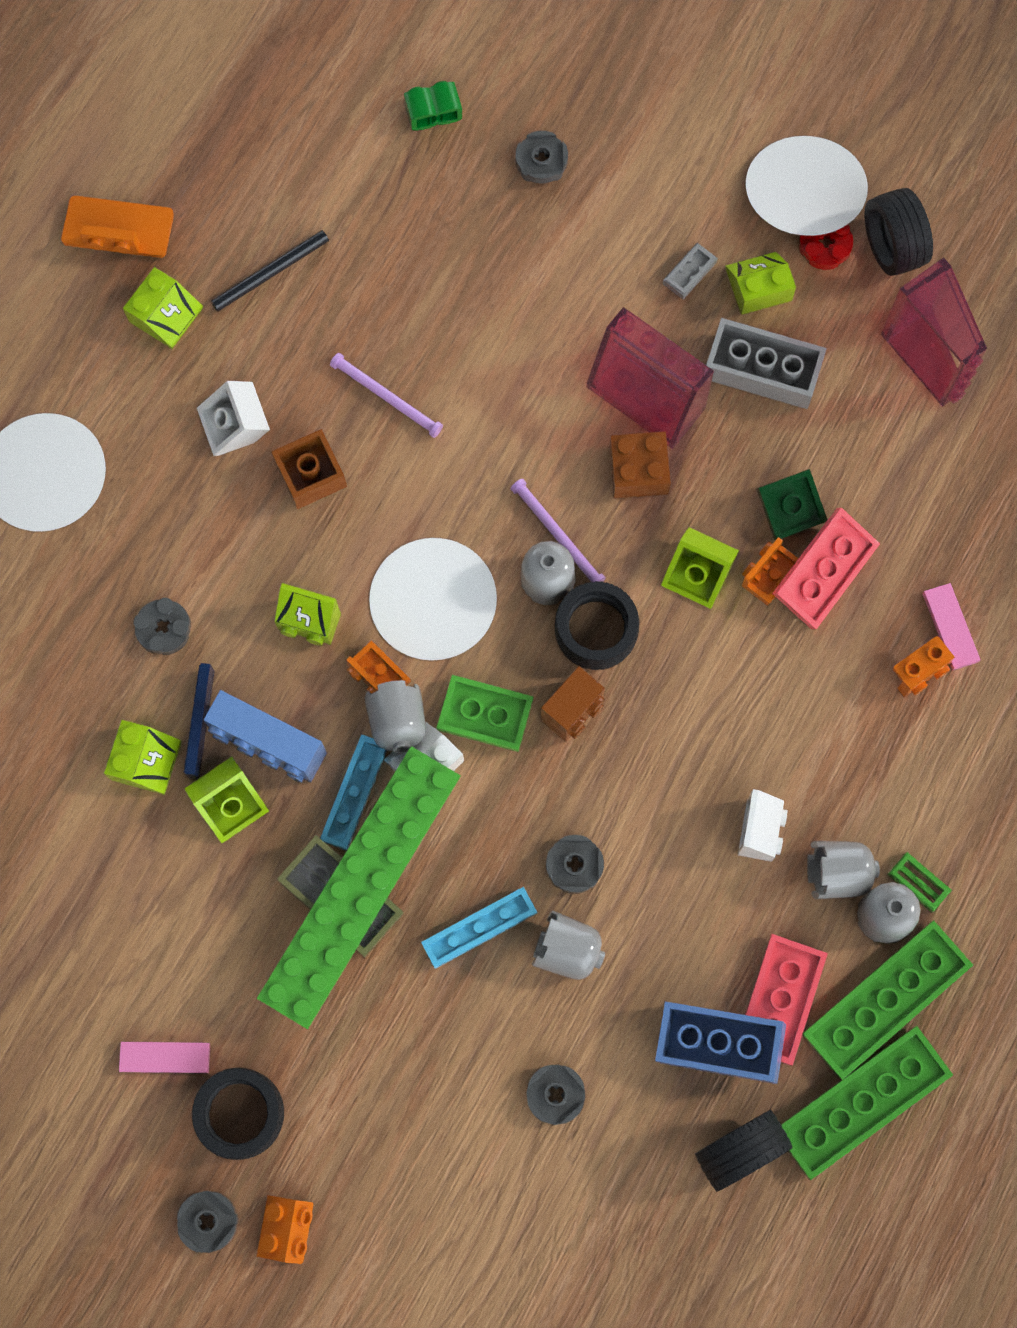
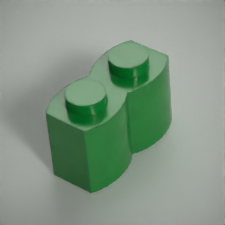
(433, 105)

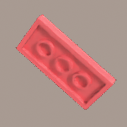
(826, 568)
(787, 988)

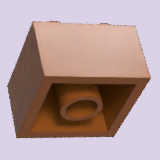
(639, 464)
(309, 469)
(573, 704)

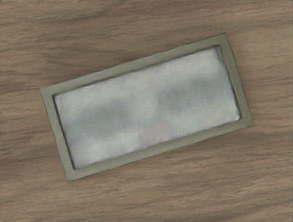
(311, 873)

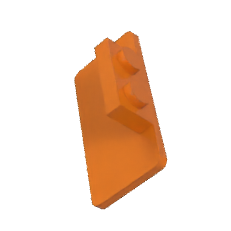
(117, 226)

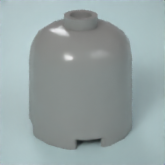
(547, 572)
(396, 716)
(841, 869)
(888, 912)
(568, 948)

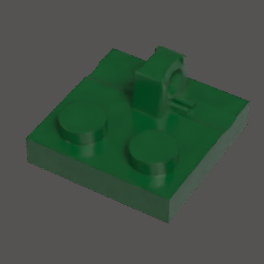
(792, 504)

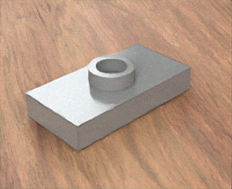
(690, 271)

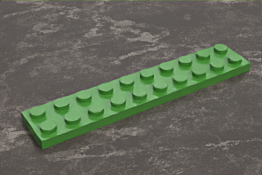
(358, 888)

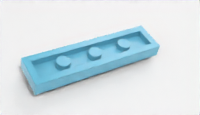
(353, 793)
(479, 927)

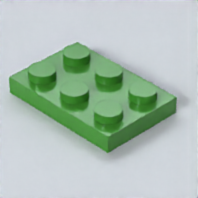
(485, 713)

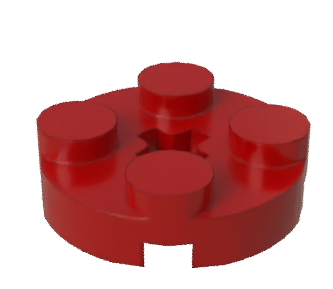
(829, 257)

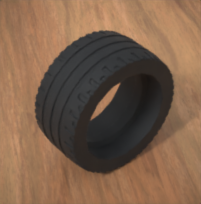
(898, 231)
(609, 595)
(202, 1106)
(743, 1150)

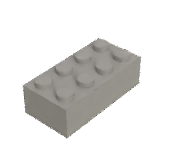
(765, 363)

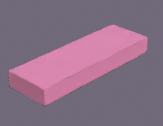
(951, 625)
(164, 1057)

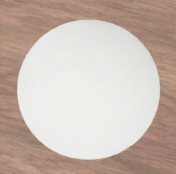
(806, 185)
(48, 472)
(433, 599)

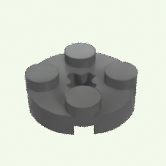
(538, 171)
(147, 622)
(562, 852)
(556, 1077)
(224, 1219)

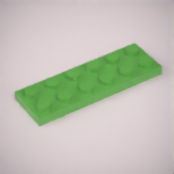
(887, 1000)
(864, 1102)

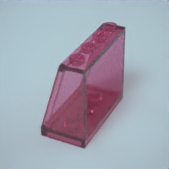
(927, 324)
(649, 377)

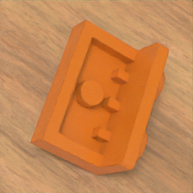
(766, 575)
(923, 664)
(374, 667)
(285, 1229)

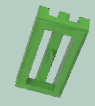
(927, 874)

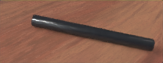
(269, 270)

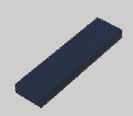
(198, 726)

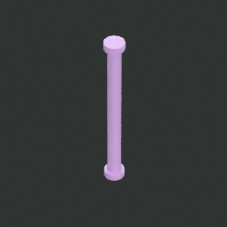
(339, 362)
(520, 488)

